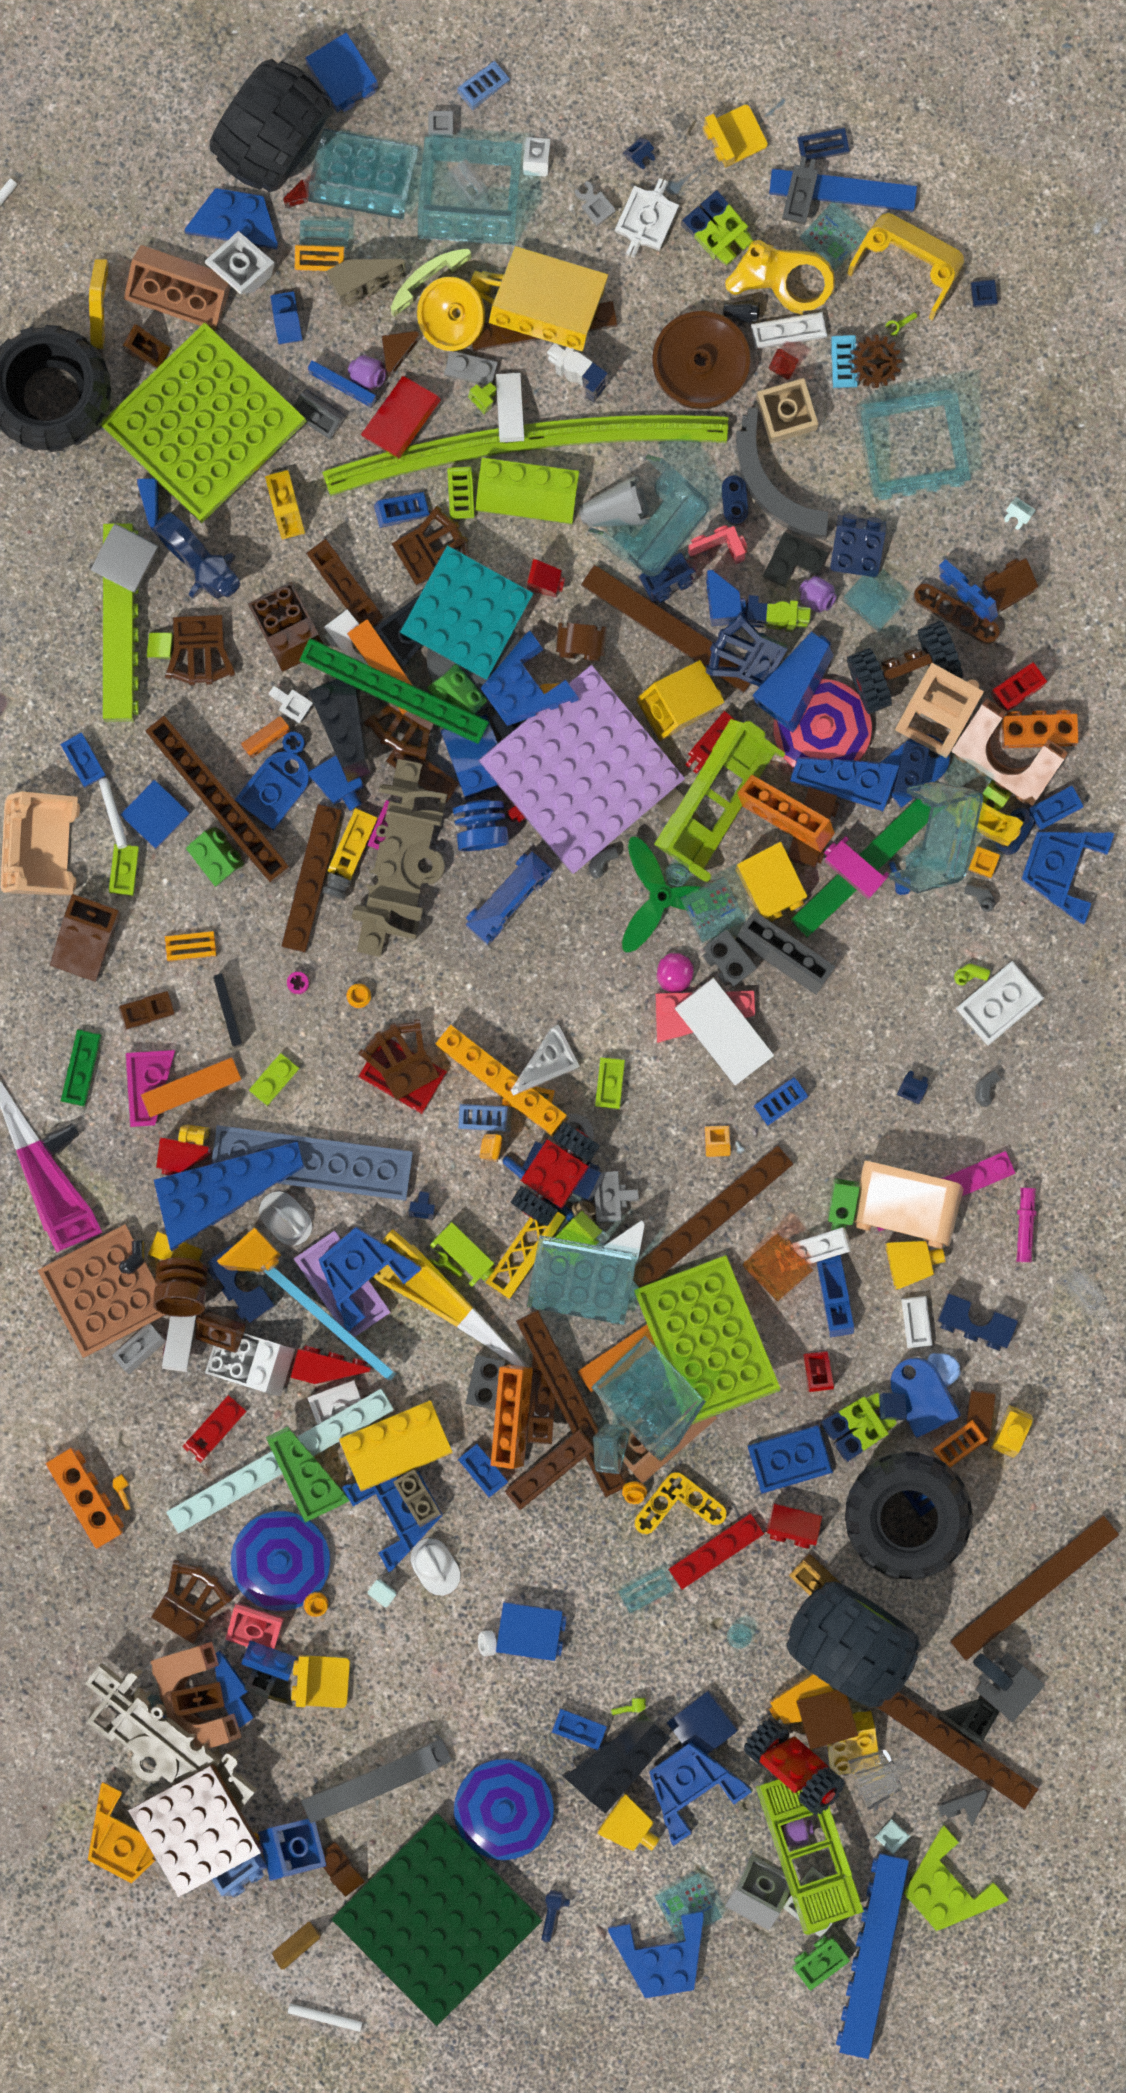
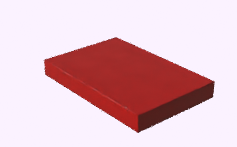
(400, 417)
(416, 1100)

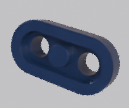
(734, 499)
(1028, 821)

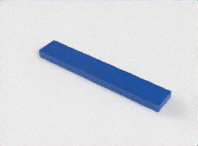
(851, 191)

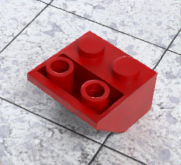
(793, 1525)

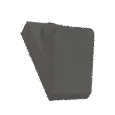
(970, 1802)

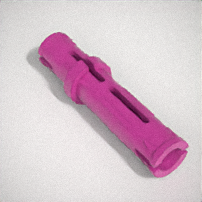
(1026, 1222)

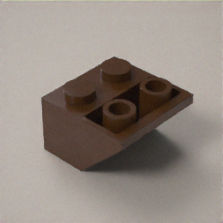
(1010, 585)

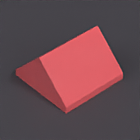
(254, 1625)

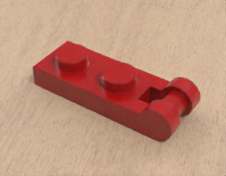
(215, 1428)

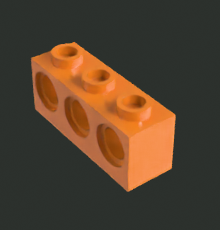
(1030, 739)

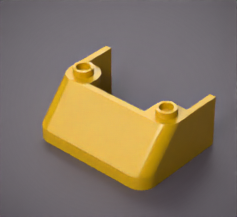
(944, 258)

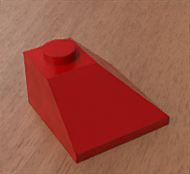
(179, 1156)

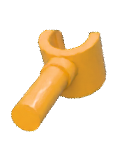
(119, 1484)

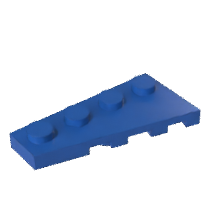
(849, 779)

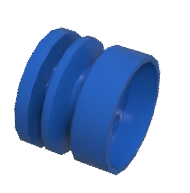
(480, 826)

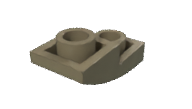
(417, 1498)

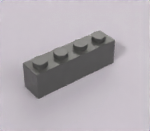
(785, 953)

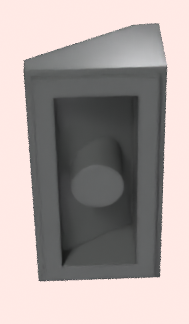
(319, 413)

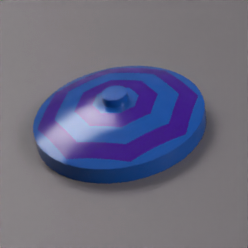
(280, 1560)
(503, 1809)

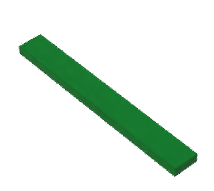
(393, 691)
(875, 854)

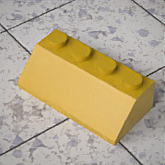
(395, 1445)

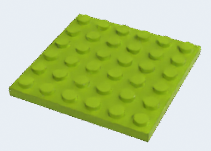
(203, 422)

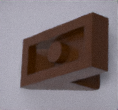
(341, 1870)

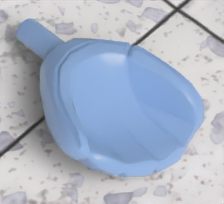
(947, 1367)

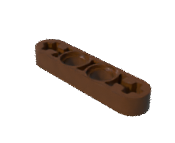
(954, 617)

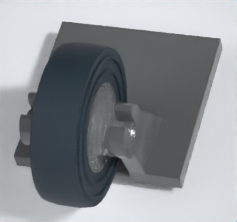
(1006, 1684)

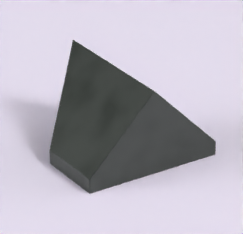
(269, 1687)
(972, 1718)

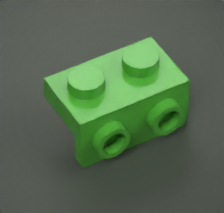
(458, 690)
(215, 855)
(820, 1962)

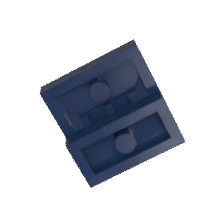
(703, 1723)

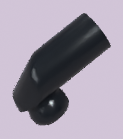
(134, 1261)

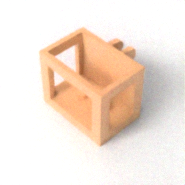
(944, 700)

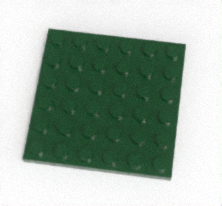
(437, 1919)

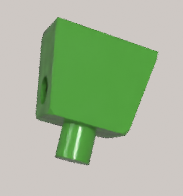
(845, 1195)

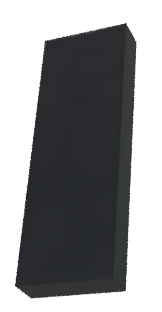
(228, 1011)

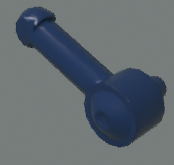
(555, 1901)

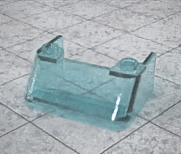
(668, 527)
(946, 839)

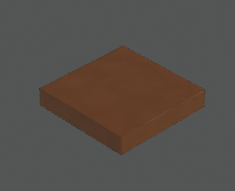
(827, 1719)

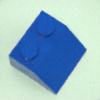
(723, 600)
(291, 1849)

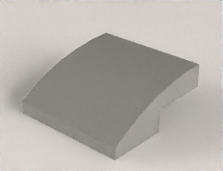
(124, 557)

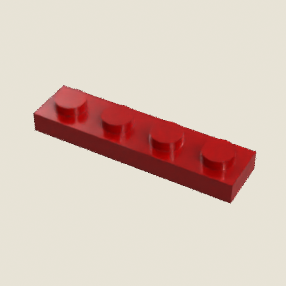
(716, 1551)

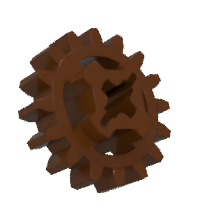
(875, 351)

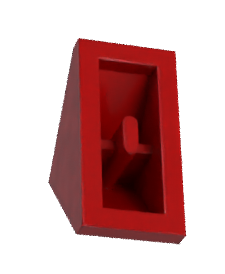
(818, 1371)

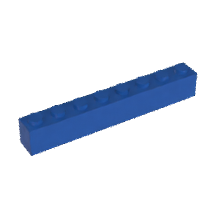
(874, 1955)

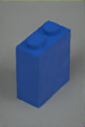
(342, 73)
(530, 1631)

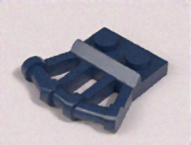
(761, 655)

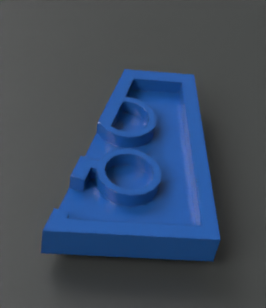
(982, 607)

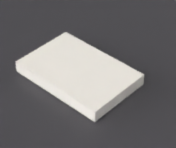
(999, 1003)

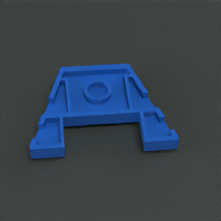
(514, 690)
(1054, 863)
(354, 1263)
(399, 1515)
(685, 1778)
(662, 1967)

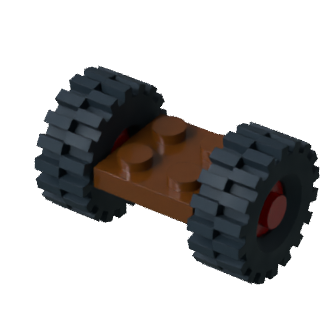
(871, 677)

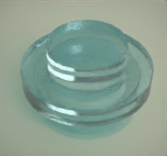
(677, 874)
(739, 1636)

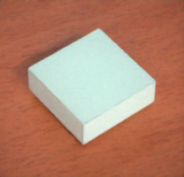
(892, 1836)

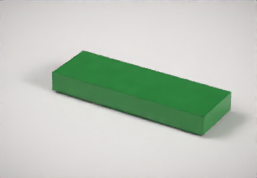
(81, 1068)

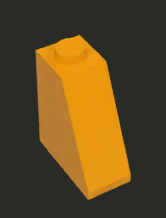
(785, 1705)

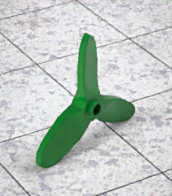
(649, 914)

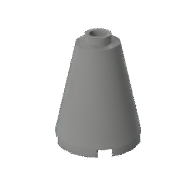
(617, 506)

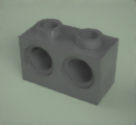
(734, 955)
(480, 1381)

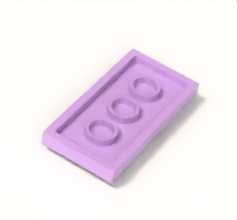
(364, 1297)

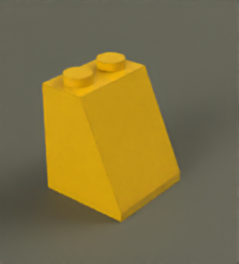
(680, 700)
(771, 882)

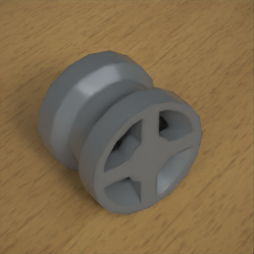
(336, 886)

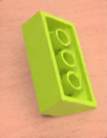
(527, 490)

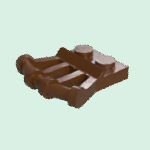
(415, 549)
(198, 633)
(401, 746)
(409, 1073)
(179, 1614)

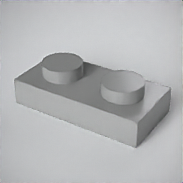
(470, 368)
(138, 1348)

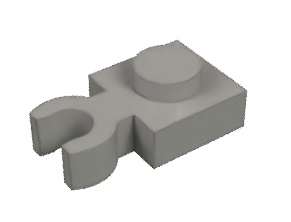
(596, 206)

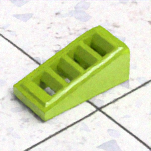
(460, 471)

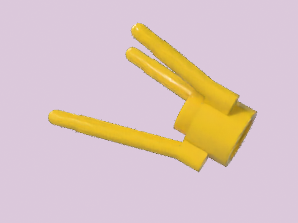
(483, 282)

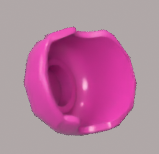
(674, 972)

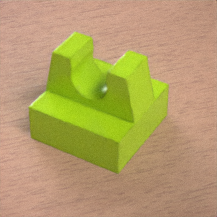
(482, 397)
(996, 794)

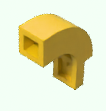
(998, 826)

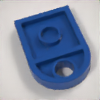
(933, 770)
(273, 790)
(926, 1396)

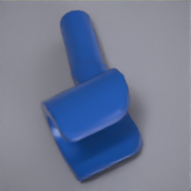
(901, 890)

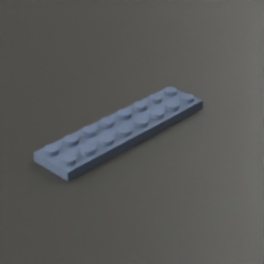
(326, 1162)

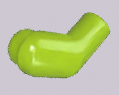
(969, 972)

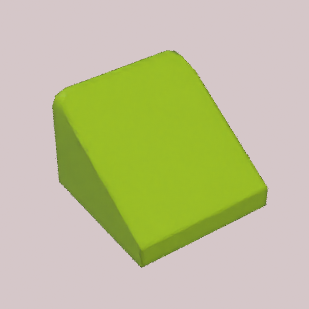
(160, 645)

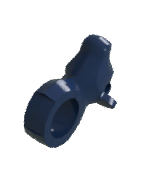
(210, 571)

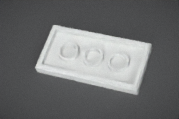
(724, 1031)

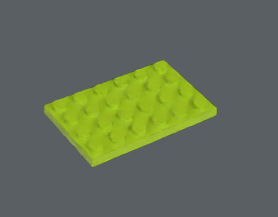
(709, 1336)

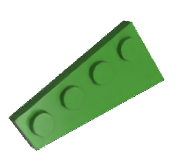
(307, 1480)

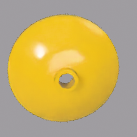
(438, 313)

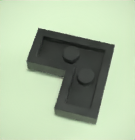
(791, 553)

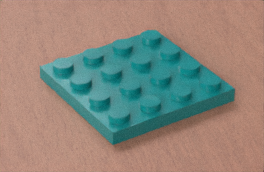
(466, 612)

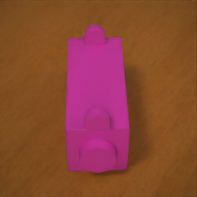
(854, 868)

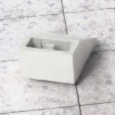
(255, 1365)

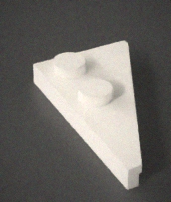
(548, 1062)

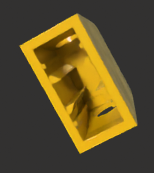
(911, 1261)
(1012, 1431)
(628, 1825)

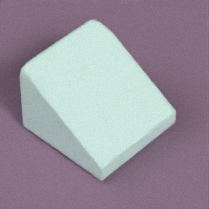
(382, 1592)

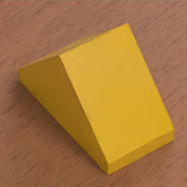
(161, 1249)

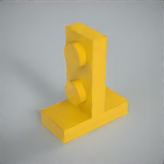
(284, 504)

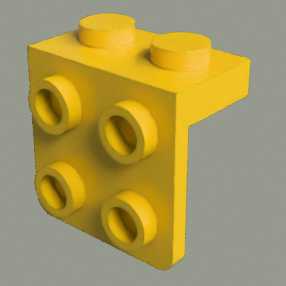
(734, 135)
(321, 1681)
(864, 1744)

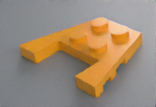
(116, 1844)

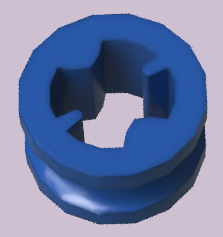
(299, 739)

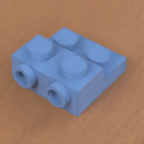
(233, 1881)

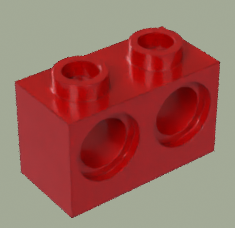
(1019, 687)

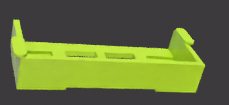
(745, 754)
(824, 1899)

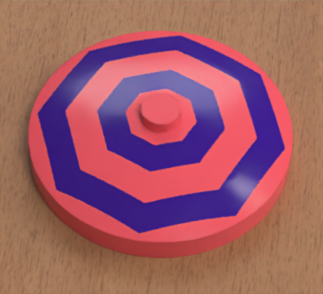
(830, 728)

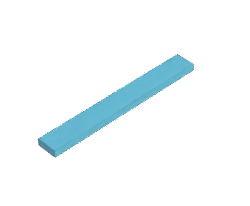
(329, 1322)

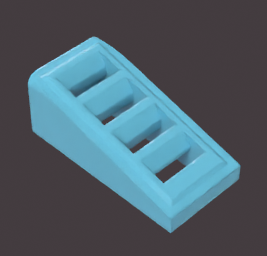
(842, 340)

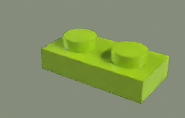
(124, 870)
(274, 1079)
(609, 1083)

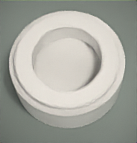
(487, 1643)

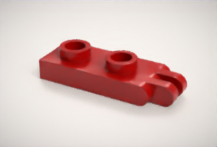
(704, 746)

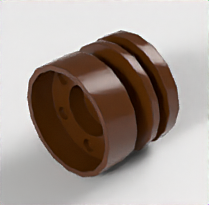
(180, 1287)

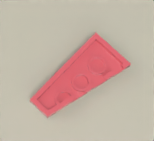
(670, 1023)

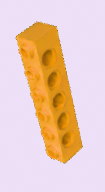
(500, 1080)

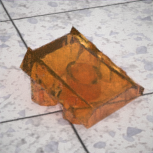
(778, 1267)

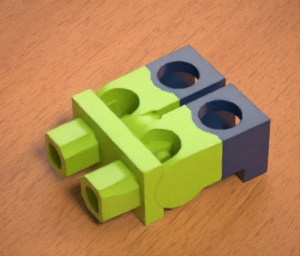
(717, 228)
(776, 615)
(864, 1421)

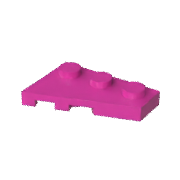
(144, 1073)

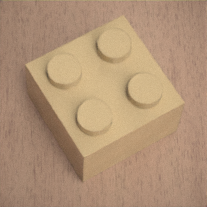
(787, 410)

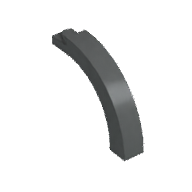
(777, 506)
(376, 1782)

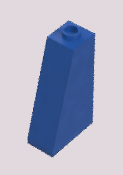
(794, 682)

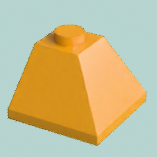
(251, 1254)

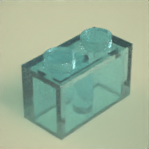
(871, 602)

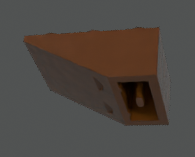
(284, 625)
(84, 937)

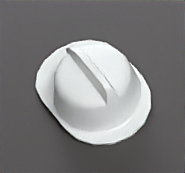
(285, 1218)
(435, 1566)

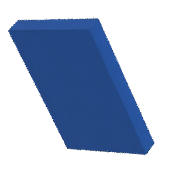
(789, 1459)

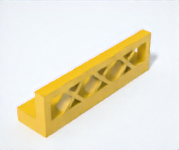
(528, 1261)

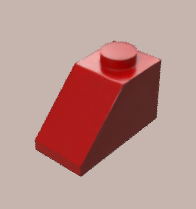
(545, 579)

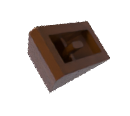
(145, 347)
(397, 348)
(197, 1699)

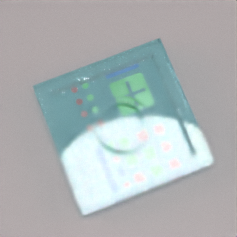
(833, 236)
(712, 909)
(684, 1898)

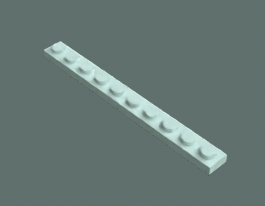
(267, 1468)

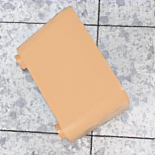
(37, 844)
(907, 1203)

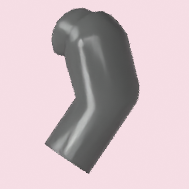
(598, 861)
(982, 894)
(983, 1089)

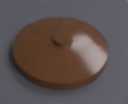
(701, 360)

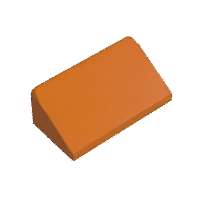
(265, 737)

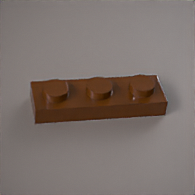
(430, 776)

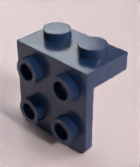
(858, 545)
(673, 577)

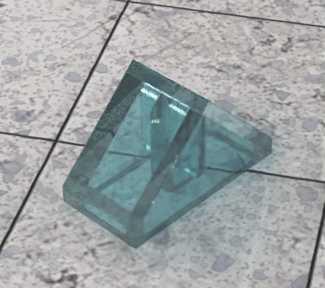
(610, 1448)

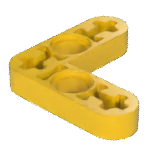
(96, 302)
(681, 1495)

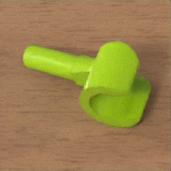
(900, 323)
(443, 1262)
(638, 1705)

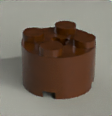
(581, 640)

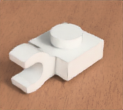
(293, 705)

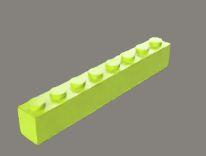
(118, 647)

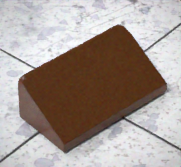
(219, 1331)

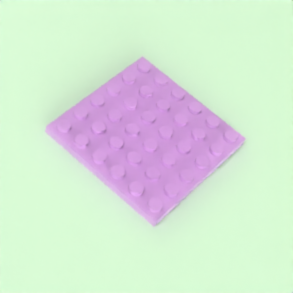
(582, 771)

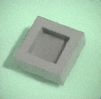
(440, 124)

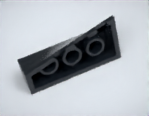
(618, 1763)

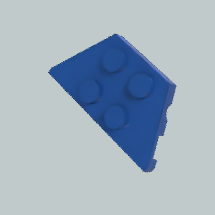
(232, 211)

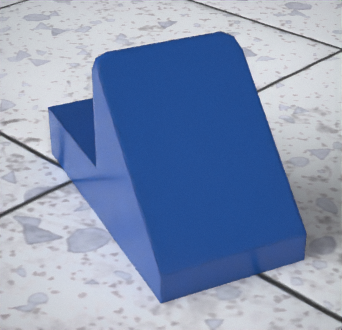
(286, 318)

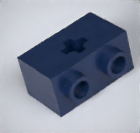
(910, 769)

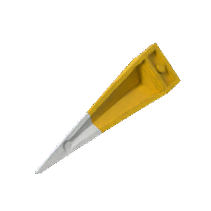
(437, 1294)

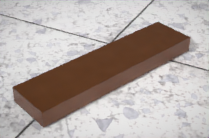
(549, 1469)

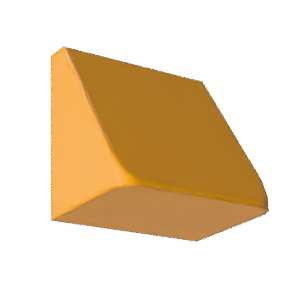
(717, 1141)

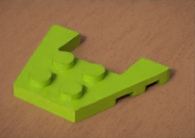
(940, 1895)

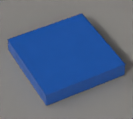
(155, 814)

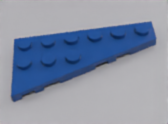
(212, 1192)

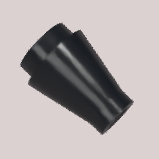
(745, 311)
(59, 1139)

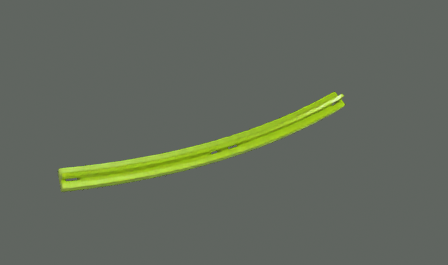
(555, 434)

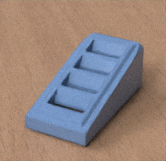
(473, 102)
(505, 1120)

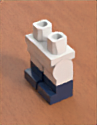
(578, 370)

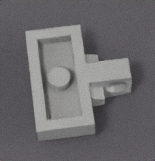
(612, 1197)

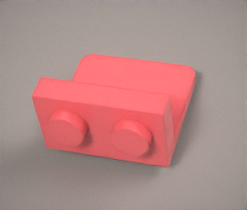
(735, 543)

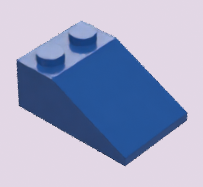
(464, 758)

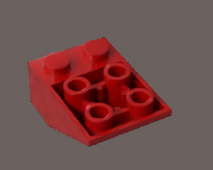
(318, 1368)

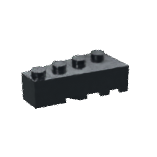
(399, 645)
(342, 719)

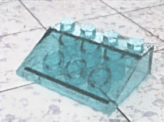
(362, 173)
(581, 1280)
(650, 1398)

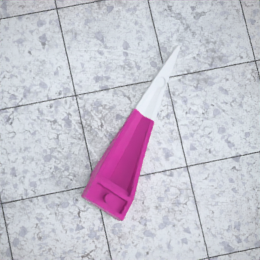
(57, 1202)

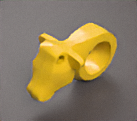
(769, 268)

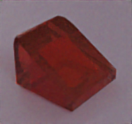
(296, 196)
(783, 364)

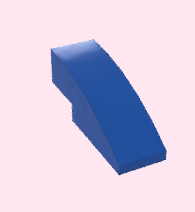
(835, 1296)
(232, 1690)

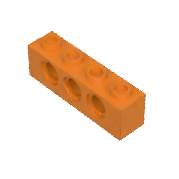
(786, 813)
(511, 1416)
(59, 1469)

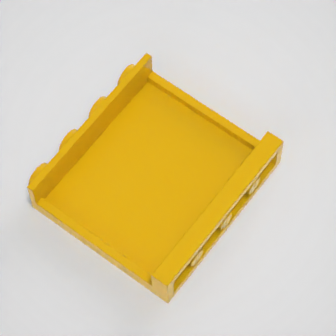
(548, 298)

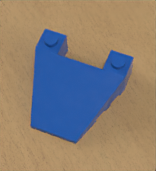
(490, 918)

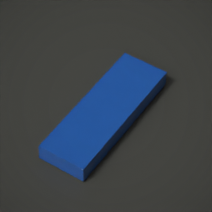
(342, 384)

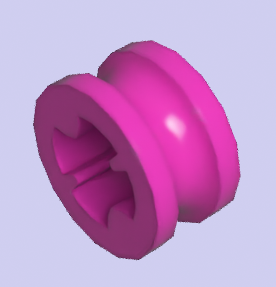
(304, 979)

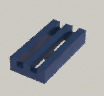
(823, 135)

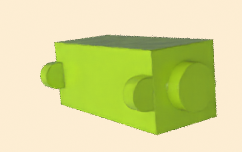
(464, 1253)

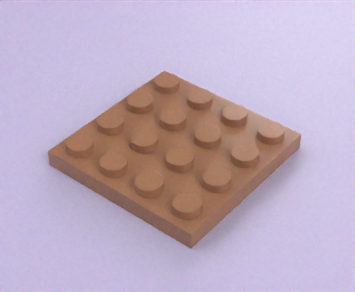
(96, 1297)

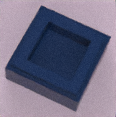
(983, 293)
(892, 1406)

